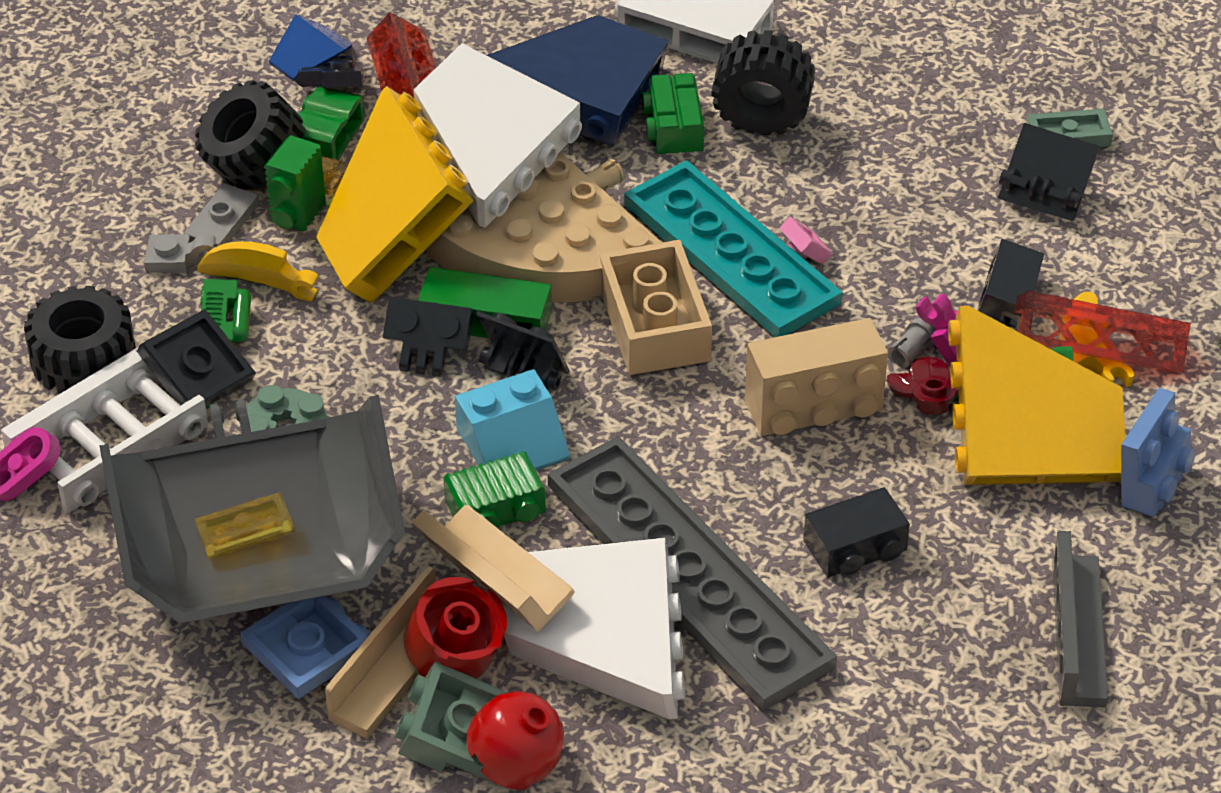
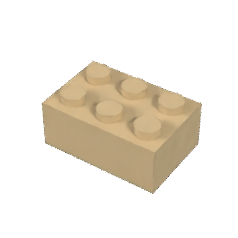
(656, 308)
(815, 377)

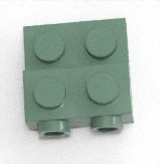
(441, 717)

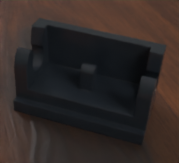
(1009, 275)

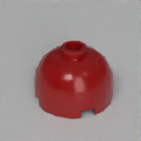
(516, 739)

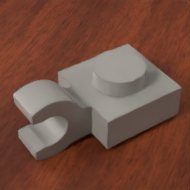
(175, 252)

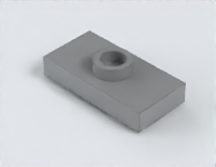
(224, 214)

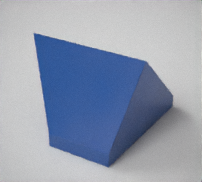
(306, 45)

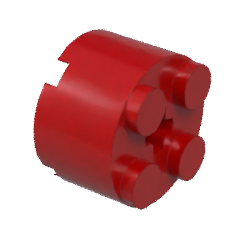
(455, 627)

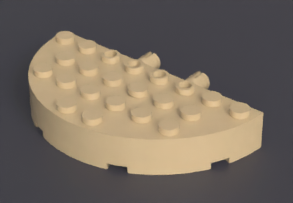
(549, 233)

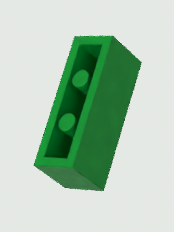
(520, 300)

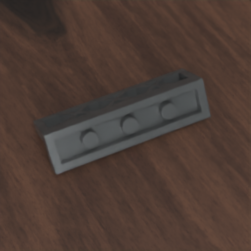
(1078, 627)

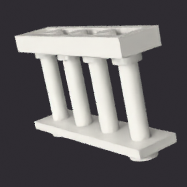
(102, 396)

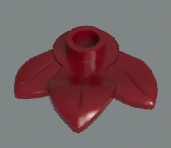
(927, 385)

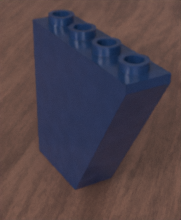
(596, 65)

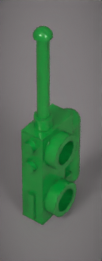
(218, 299)

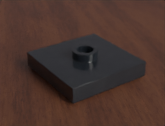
(196, 360)

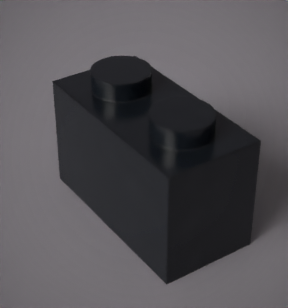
(856, 532)

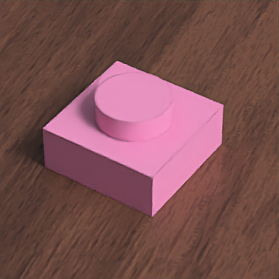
(805, 241)

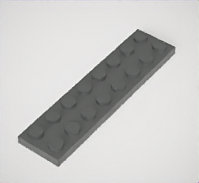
(719, 595)

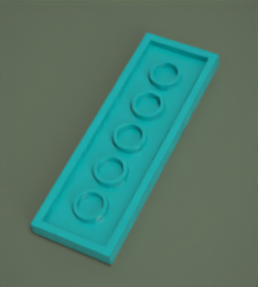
(733, 249)

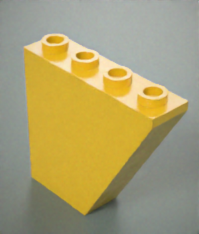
(391, 198)
(1029, 410)

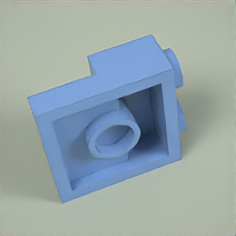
(1155, 456)
(305, 642)

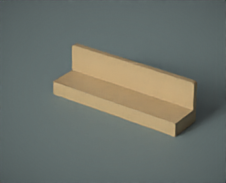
(497, 565)
(378, 669)

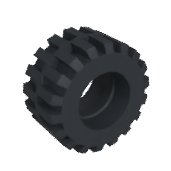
(765, 60)
(245, 132)
(76, 335)

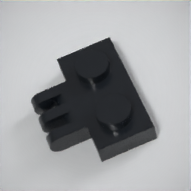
(338, 73)
(427, 331)

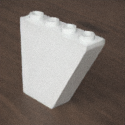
(697, 25)
(495, 126)
(614, 627)

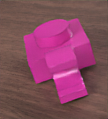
(938, 315)

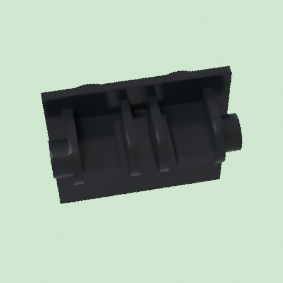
(1048, 172)
(521, 350)

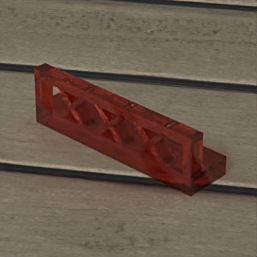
(396, 57)
(1102, 318)

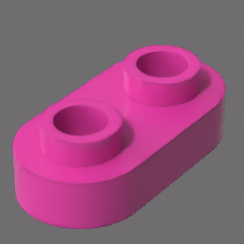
(26, 461)

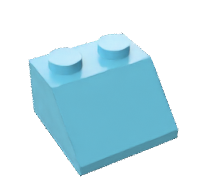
(510, 419)

